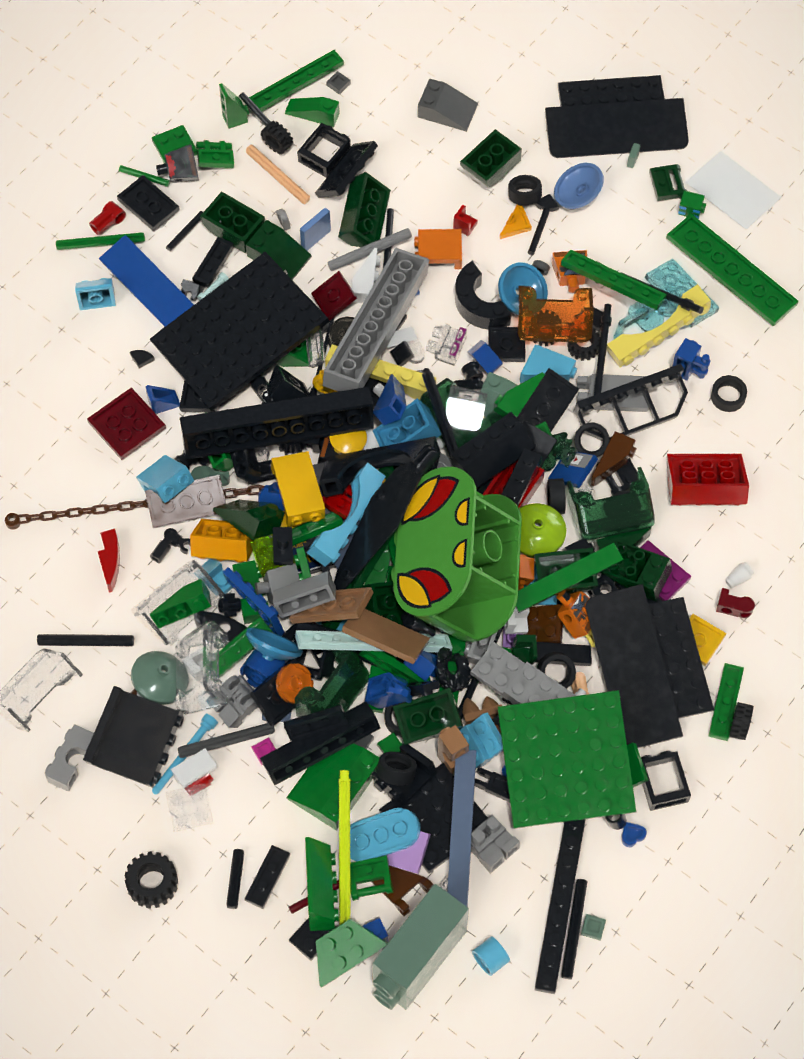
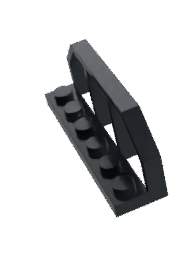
(621, 392)

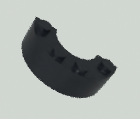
(471, 307)

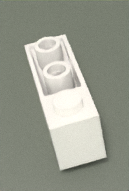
(366, 276)

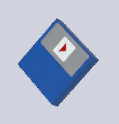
(577, 470)

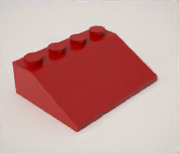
(707, 479)

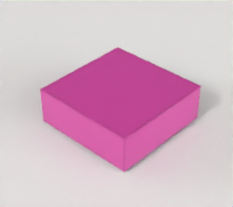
(263, 748)

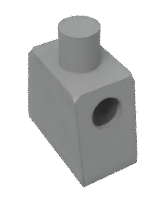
(276, 579)

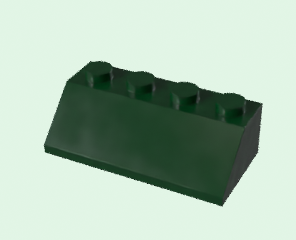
(364, 211)

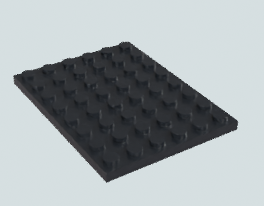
(239, 330)

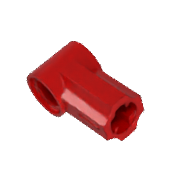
(110, 215)

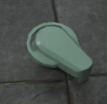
(206, 471)

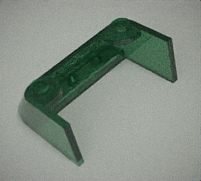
(612, 514)

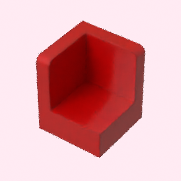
(464, 221)

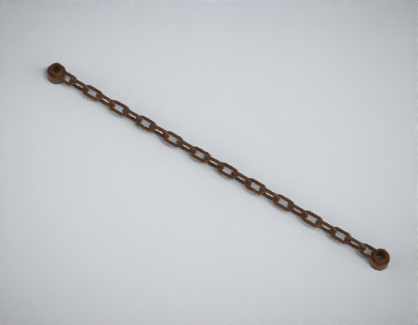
(12, 525)

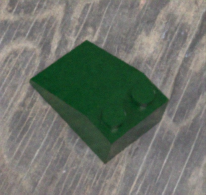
(280, 247)
(251, 517)
(384, 602)
(427, 716)

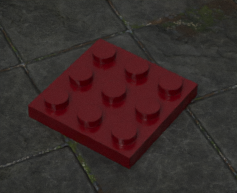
(126, 423)

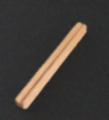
(278, 174)

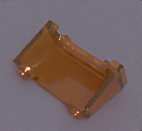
(555, 319)

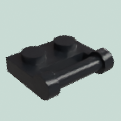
(625, 475)

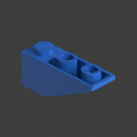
(391, 402)

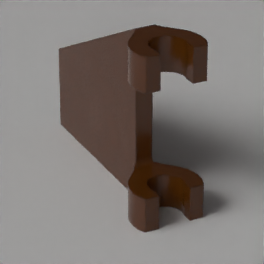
(403, 882)

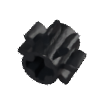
(229, 605)

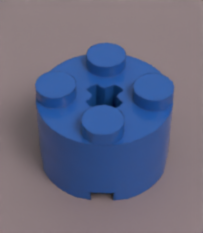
(259, 669)

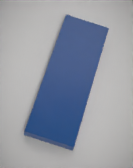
(145, 281)

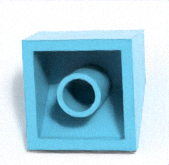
(95, 294)

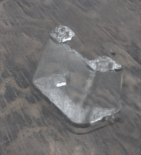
(184, 575)
(198, 669)

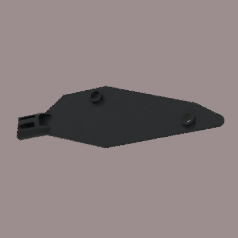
(384, 515)

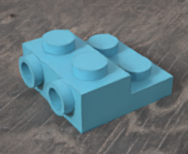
(483, 738)

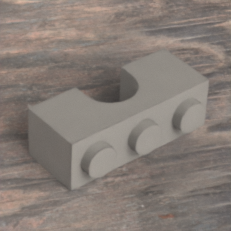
(60, 772)

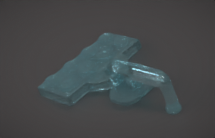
(670, 278)

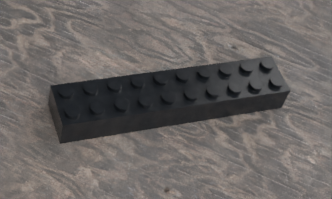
(277, 422)

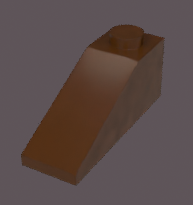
(615, 456)

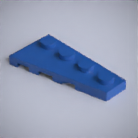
(256, 602)

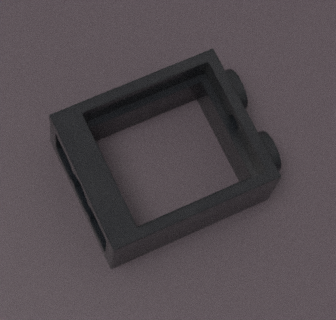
(315, 162)
(328, 658)
(668, 799)

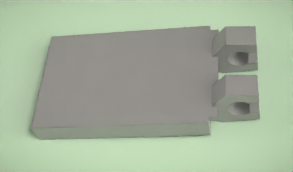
(633, 403)

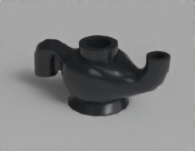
(416, 624)

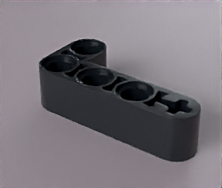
(246, 465)

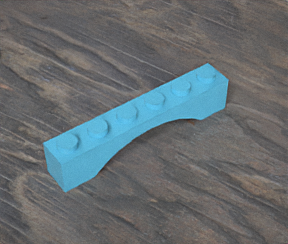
(329, 542)

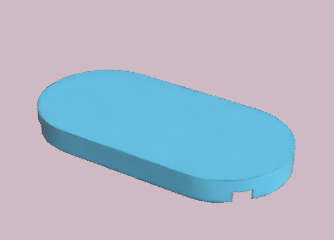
(383, 834)

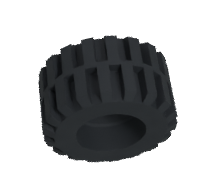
(148, 864)

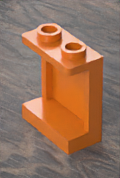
(440, 246)

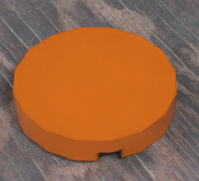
(291, 680)

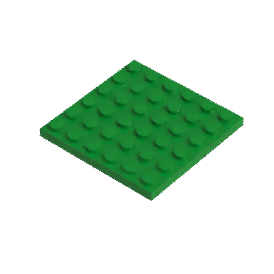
(566, 759)

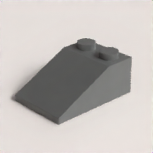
(446, 105)

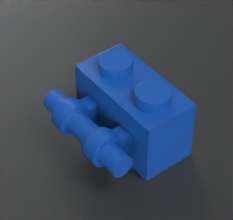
(689, 357)

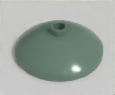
(151, 680)

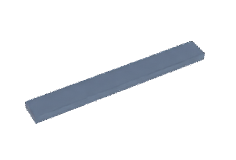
(462, 827)

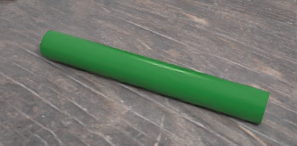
(133, 172)

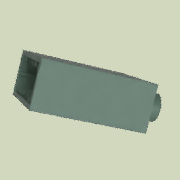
(419, 948)

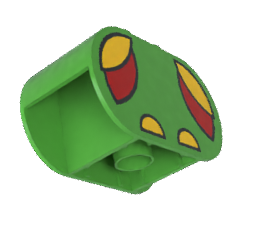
(458, 556)

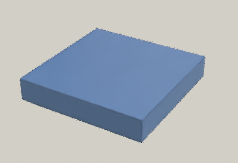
(315, 229)

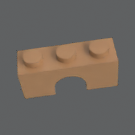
(451, 746)

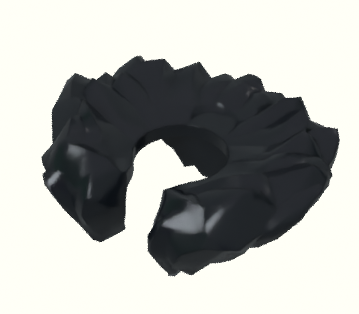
(445, 677)

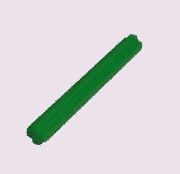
(97, 241)

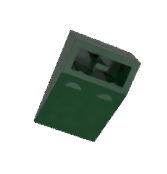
(640, 567)

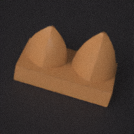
(472, 711)

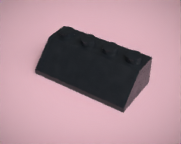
(493, 450)

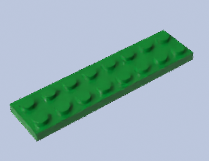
(732, 269)

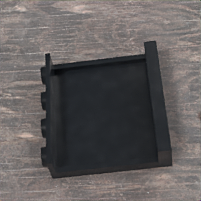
(133, 737)

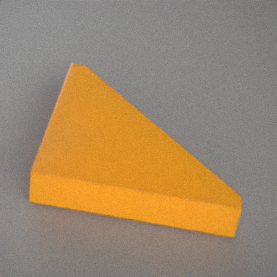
(516, 223)

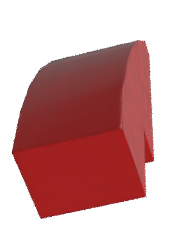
(110, 558)

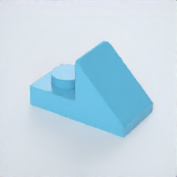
(215, 571)

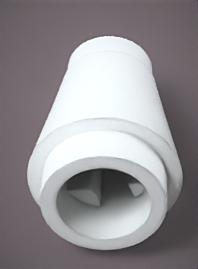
(739, 575)

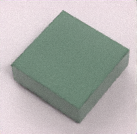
(633, 156)
(593, 927)

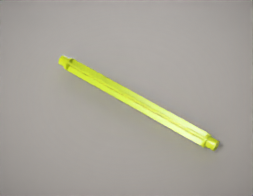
(344, 847)

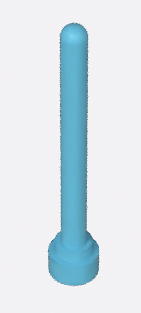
(208, 723)

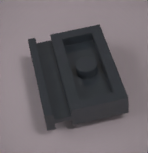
(305, 940)

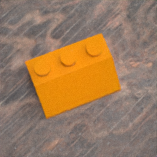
(219, 541)

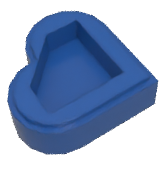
(632, 834)

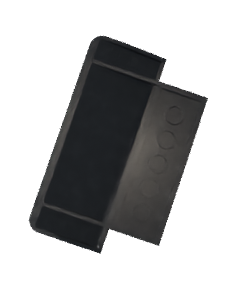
(612, 116)
(651, 661)

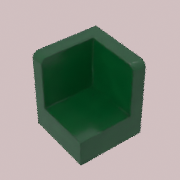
(525, 648)

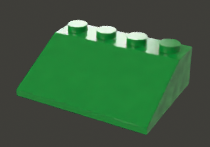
(319, 785)

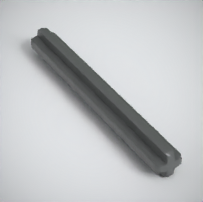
(226, 740)

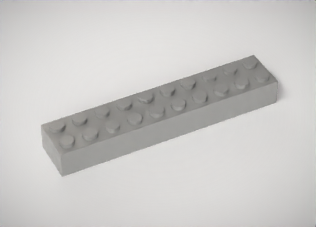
(376, 321)

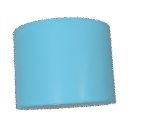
(490, 956)

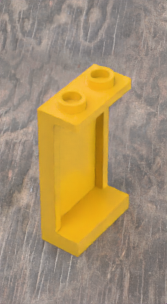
(298, 488)

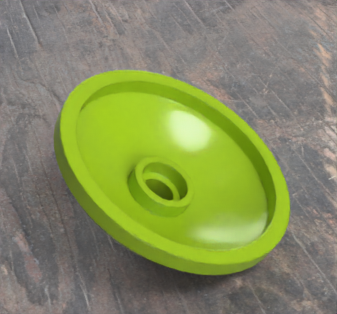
(543, 538)

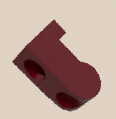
(735, 605)

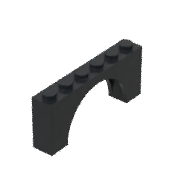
(342, 469)

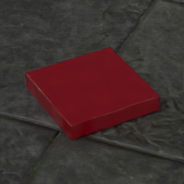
(334, 295)

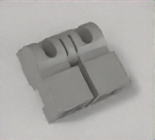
(239, 701)
(493, 843)

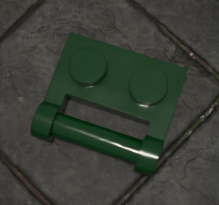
(662, 182)

